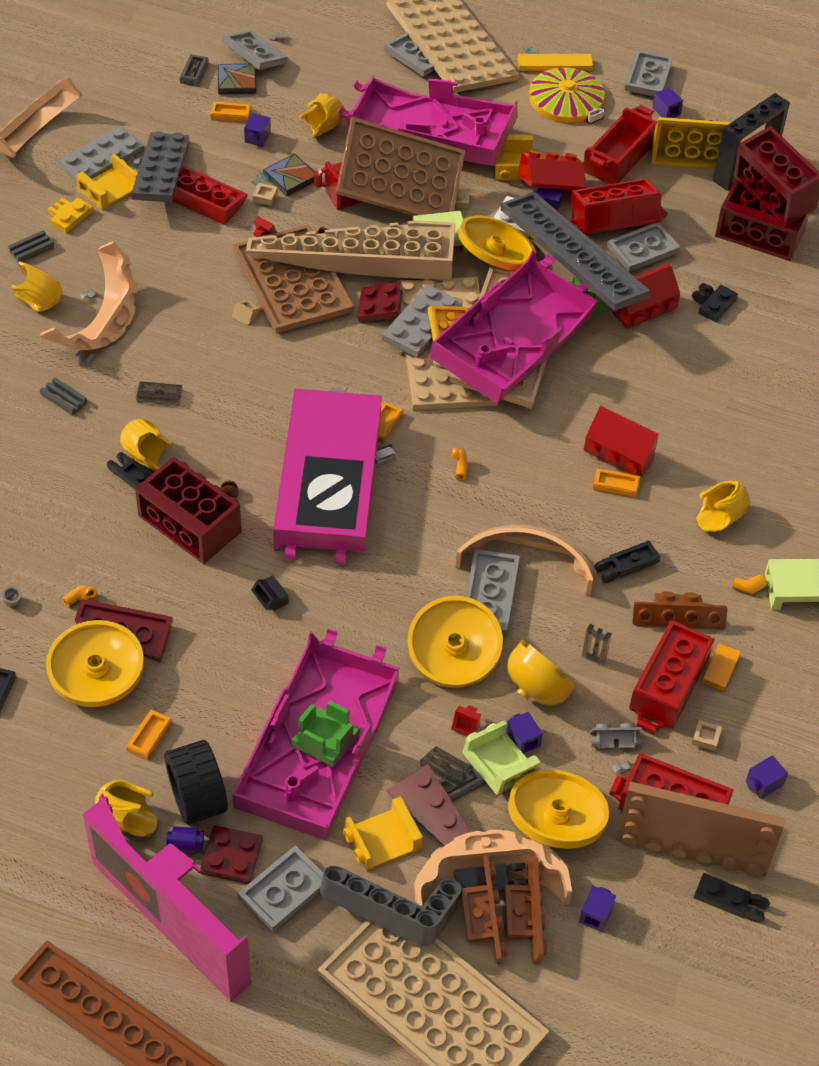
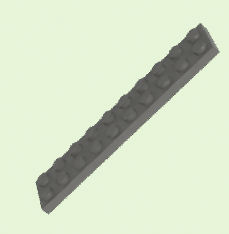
(575, 251)

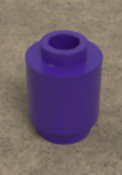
(186, 839)

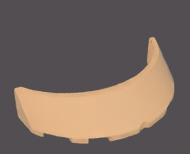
(37, 115)
(116, 308)
(531, 537)
(500, 847)

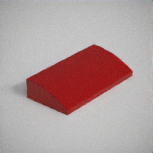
(208, 195)

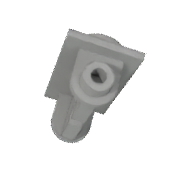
(625, 734)

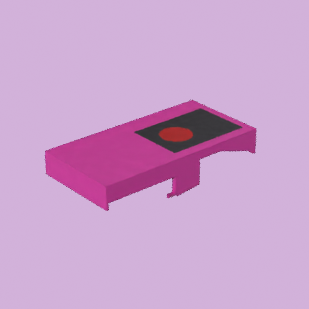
(167, 903)

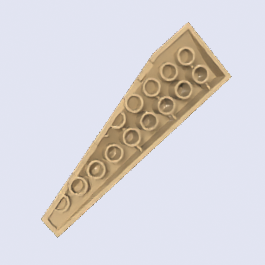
(395, 251)

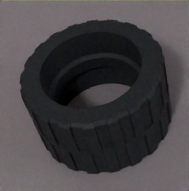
(196, 781)

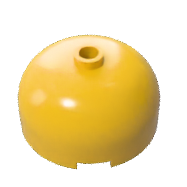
(538, 676)

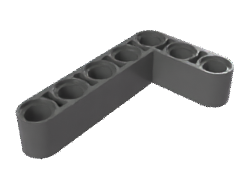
(389, 909)

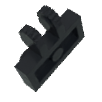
(714, 302)

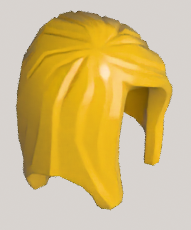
(324, 114)
(39, 290)
(144, 442)
(722, 505)
(130, 807)

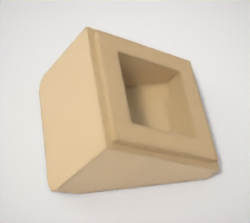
(246, 311)

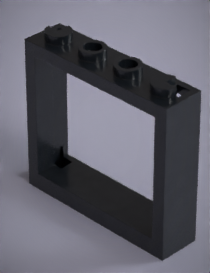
(770, 111)

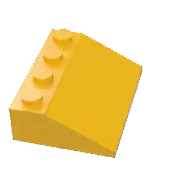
(686, 142)

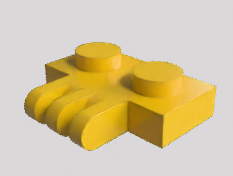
(68, 215)

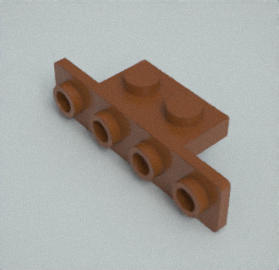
(682, 608)
(523, 911)
(480, 912)

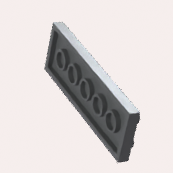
(160, 167)

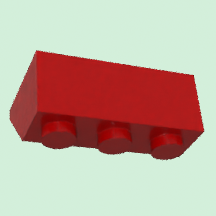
(552, 170)
(663, 297)
(621, 442)

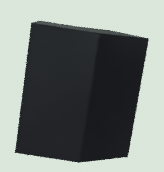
(270, 593)

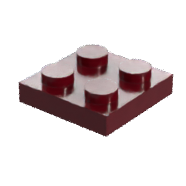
(380, 302)
(231, 854)

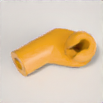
(462, 465)
(752, 585)
(79, 593)

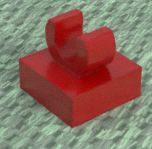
(263, 227)
(466, 720)

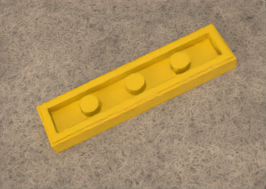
(545, 62)

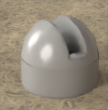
(10, 592)

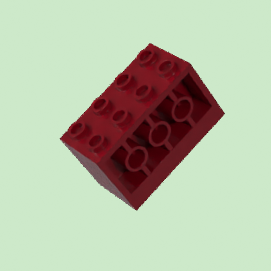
(777, 175)
(754, 226)
(188, 510)

